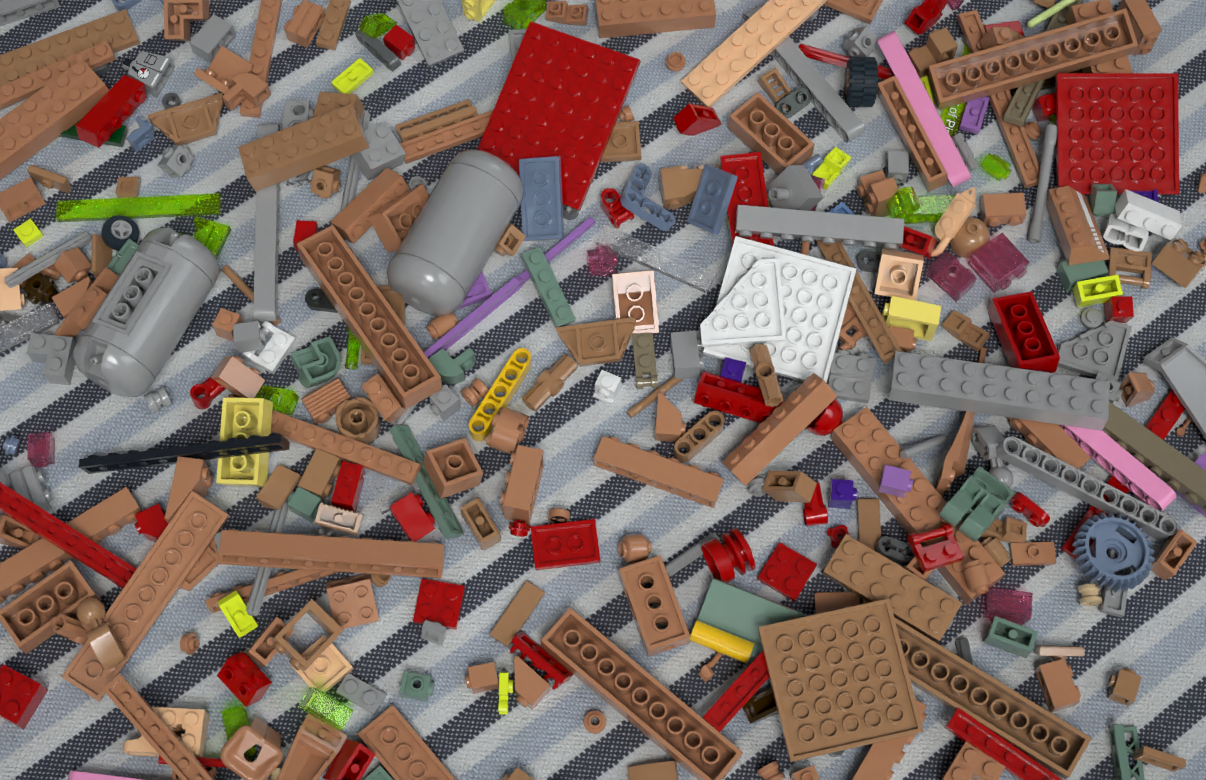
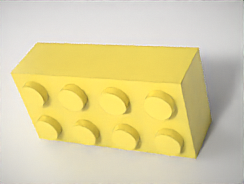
(240, 420)

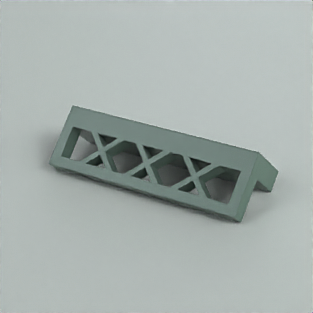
(1120, 750)

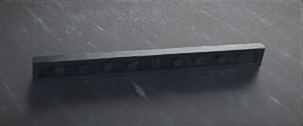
(211, 450)

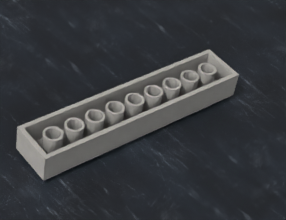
(999, 390)

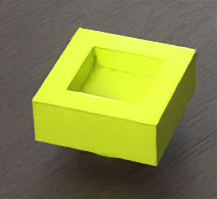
(28, 233)

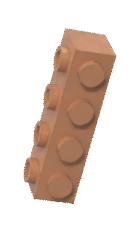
(353, 219)

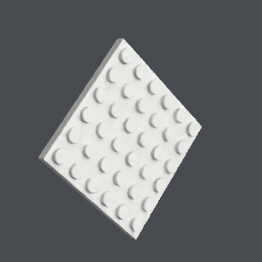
(813, 305)

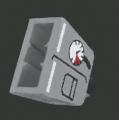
(151, 70)

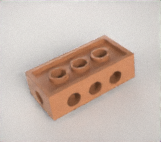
(646, 618)

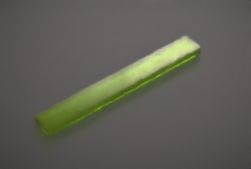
(139, 207)

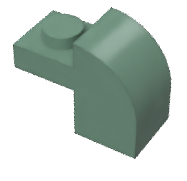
(452, 370)

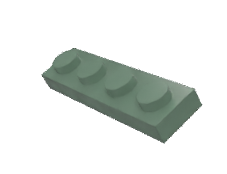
(548, 287)

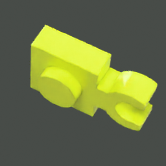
(505, 688)

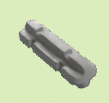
(965, 151)

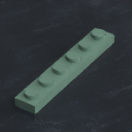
(438, 507)

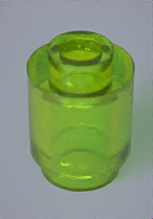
(996, 167)

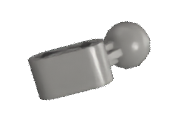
(986, 441)

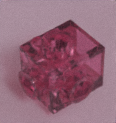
(602, 261)

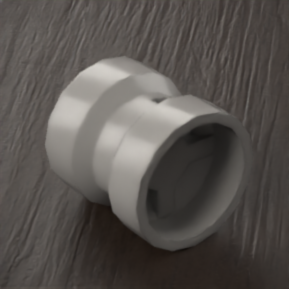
(158, 399)

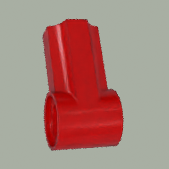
(210, 389)
(815, 512)

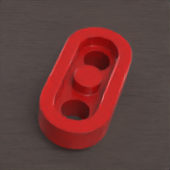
(1032, 511)

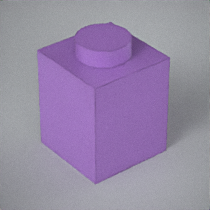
(895, 481)

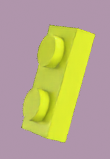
(352, 77)
(236, 614)

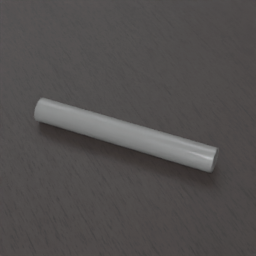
(923, 446)

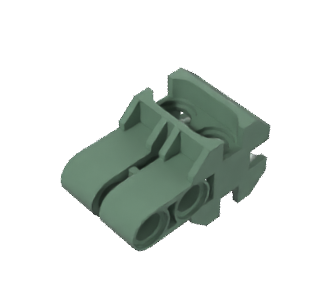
(977, 504)

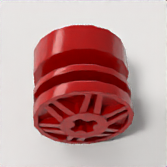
(732, 554)

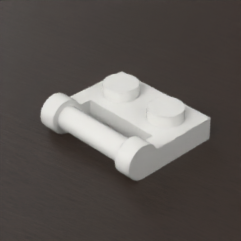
(274, 351)

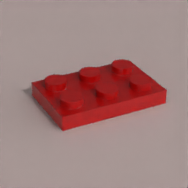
(565, 544)

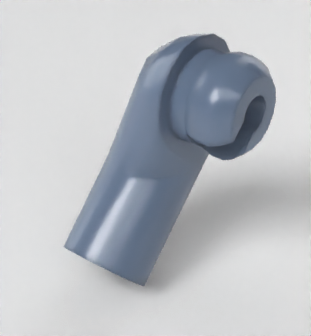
(811, 163)

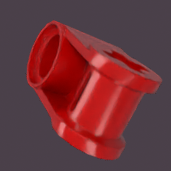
(615, 211)

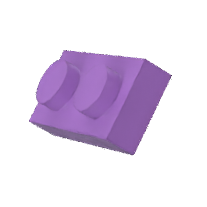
(974, 115)

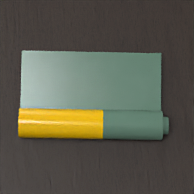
(732, 619)

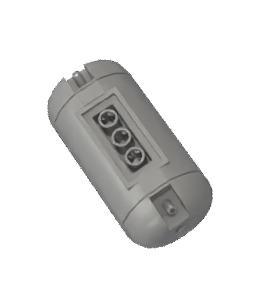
(455, 232)
(146, 312)

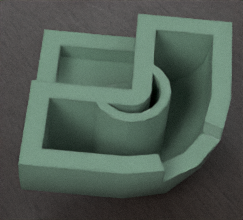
(317, 362)

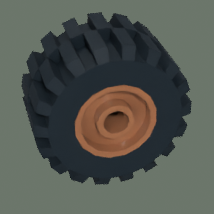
(861, 81)

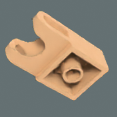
(192, 721)

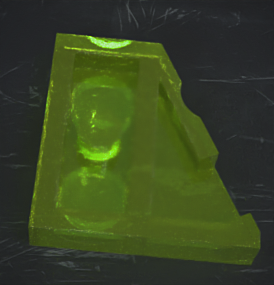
(211, 234)

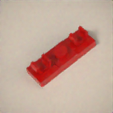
(540, 659)

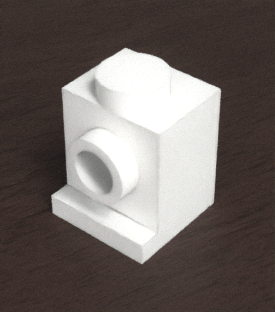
(607, 387)

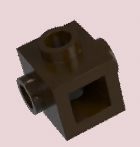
(40, 290)

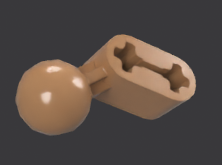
(101, 637)

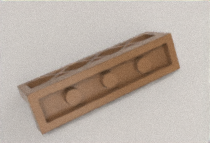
(453, 115)

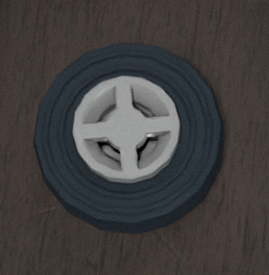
(119, 224)

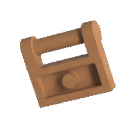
(1133, 262)

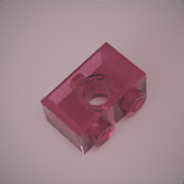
(954, 287)

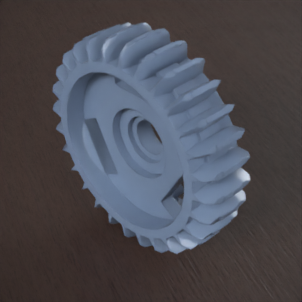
(1130, 553)

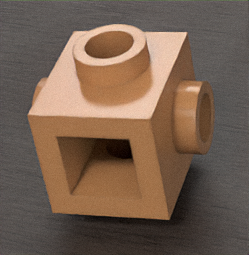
(325, 182)

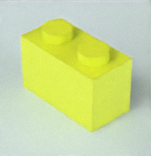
(1096, 290)

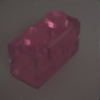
(1008, 605)

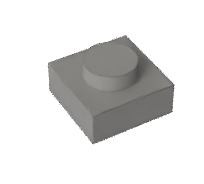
(433, 632)

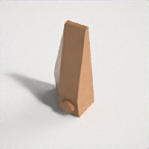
(679, 185)

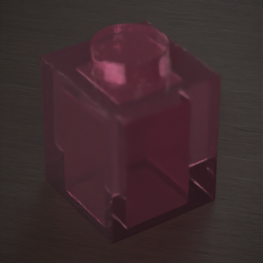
(41, 449)

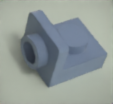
(141, 136)

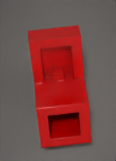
(925, 15)

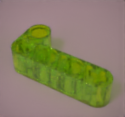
(917, 209)

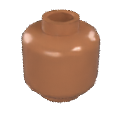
(634, 548)

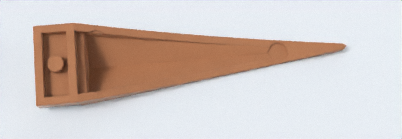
(956, 458)
(311, 750)

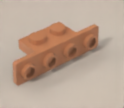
(87, 305)

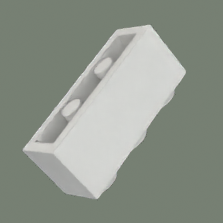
(1148, 214)

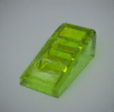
(376, 24)
(287, 402)

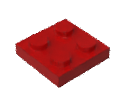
(787, 572)
(439, 603)

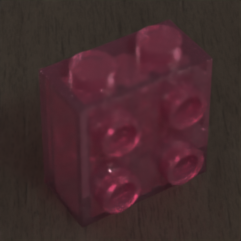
(998, 263)

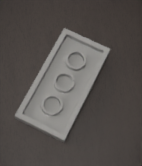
(431, 30)

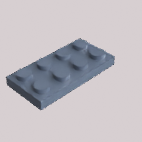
(542, 198)

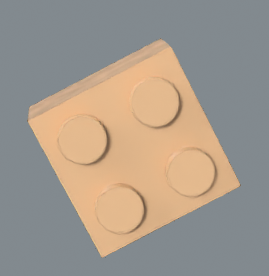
(898, 274)

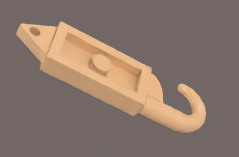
(954, 218)

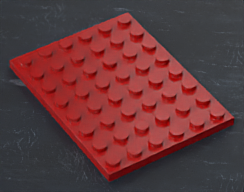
(560, 103)

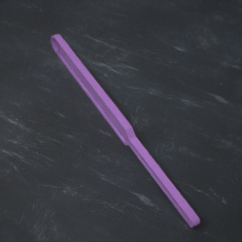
(502, 295)

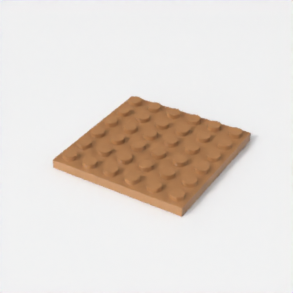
(840, 680)

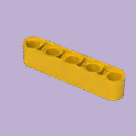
(504, 385)

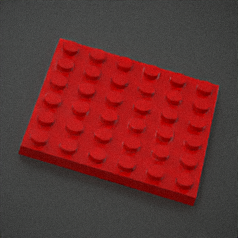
(1118, 131)

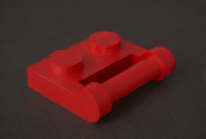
(938, 554)

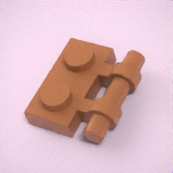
(851, 320)

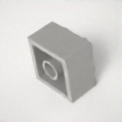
(383, 151)

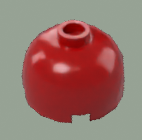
(827, 420)

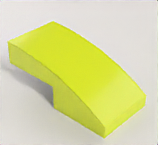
(832, 166)

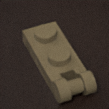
(644, 360)

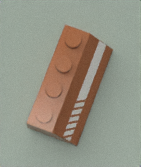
(1075, 226)

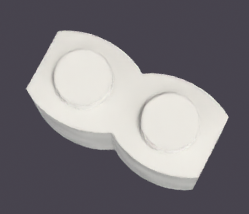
(1124, 233)

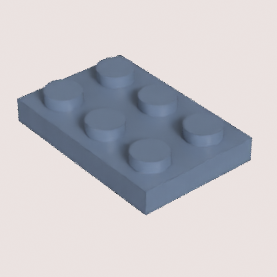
(712, 199)

